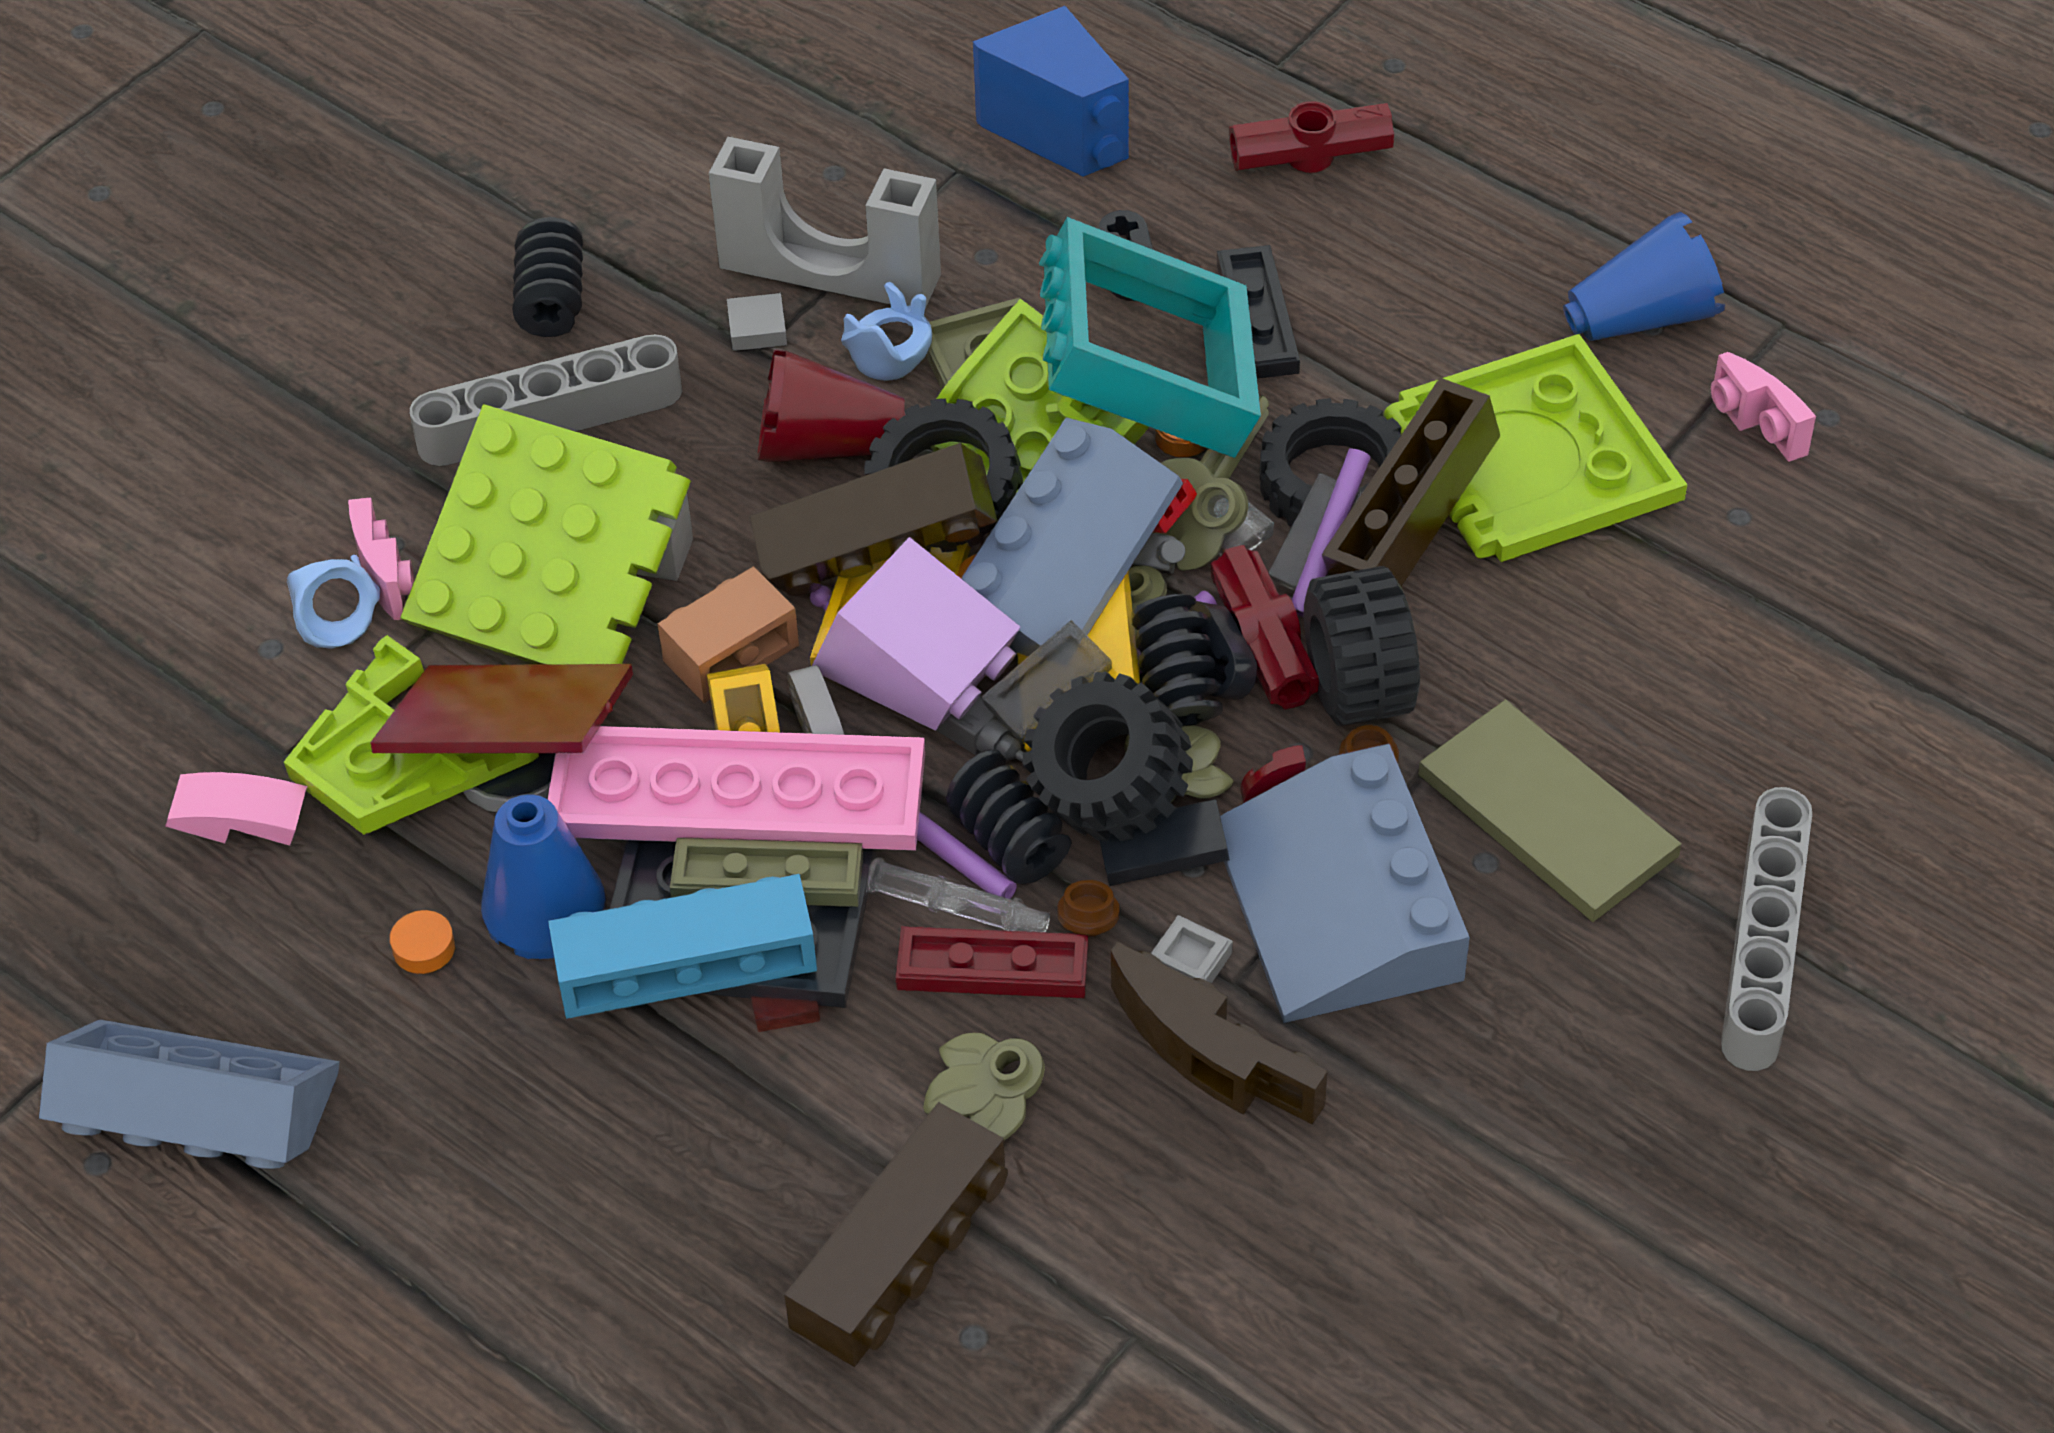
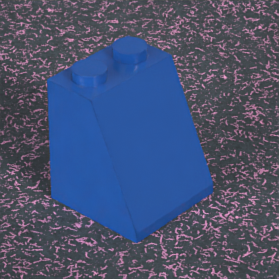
(1053, 92)

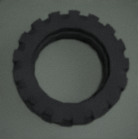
(952, 423)
(1314, 427)

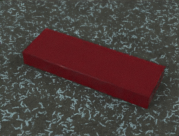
(992, 962)

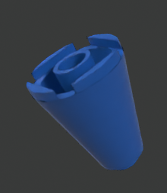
(1648, 285)
(535, 877)

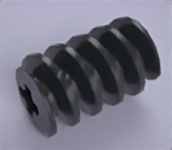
(547, 276)
(1170, 657)
(1007, 818)

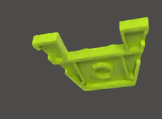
(383, 787)

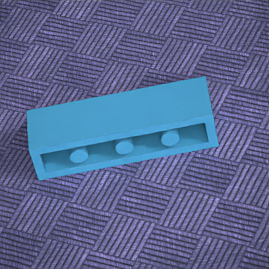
(682, 945)

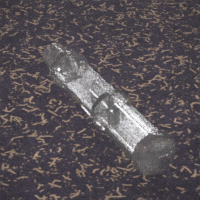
(954, 898)

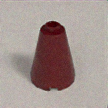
(820, 412)

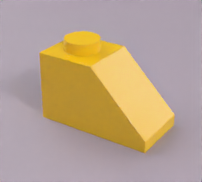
(743, 700)

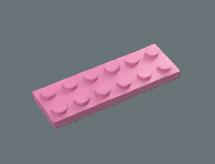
(742, 787)

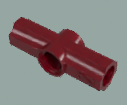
(1311, 136)
(1268, 626)

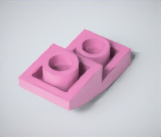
(1756, 398)
(381, 557)
(220, 801)

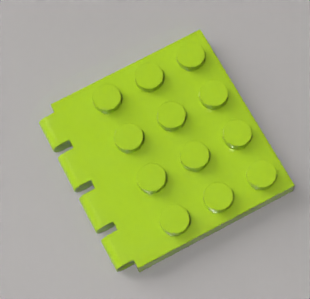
(1565, 453)
(545, 542)

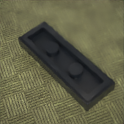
(1270, 325)

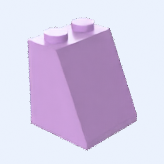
(917, 639)

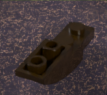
(1190, 1031)

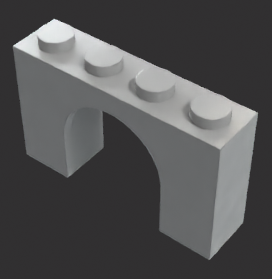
(769, 240)

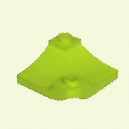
(1012, 382)

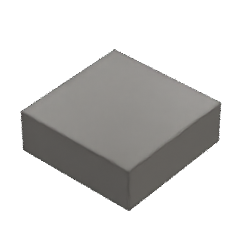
(756, 322)
(1193, 950)

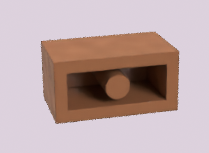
(728, 629)

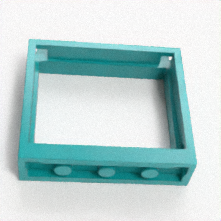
(1209, 415)

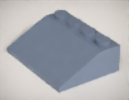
(1343, 888)

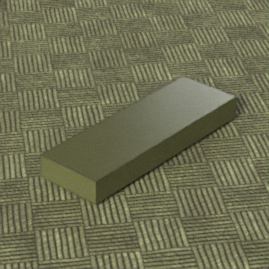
(826, 869)

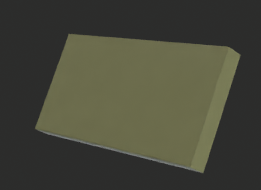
(1549, 810)

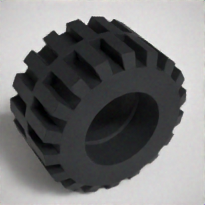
(1362, 645)
(1075, 729)

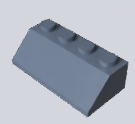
(1071, 532)
(185, 1092)

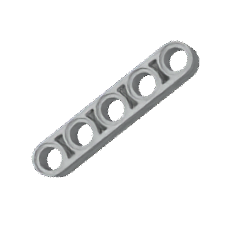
(563, 392)
(1767, 929)

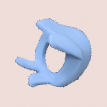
(871, 347)
(324, 633)

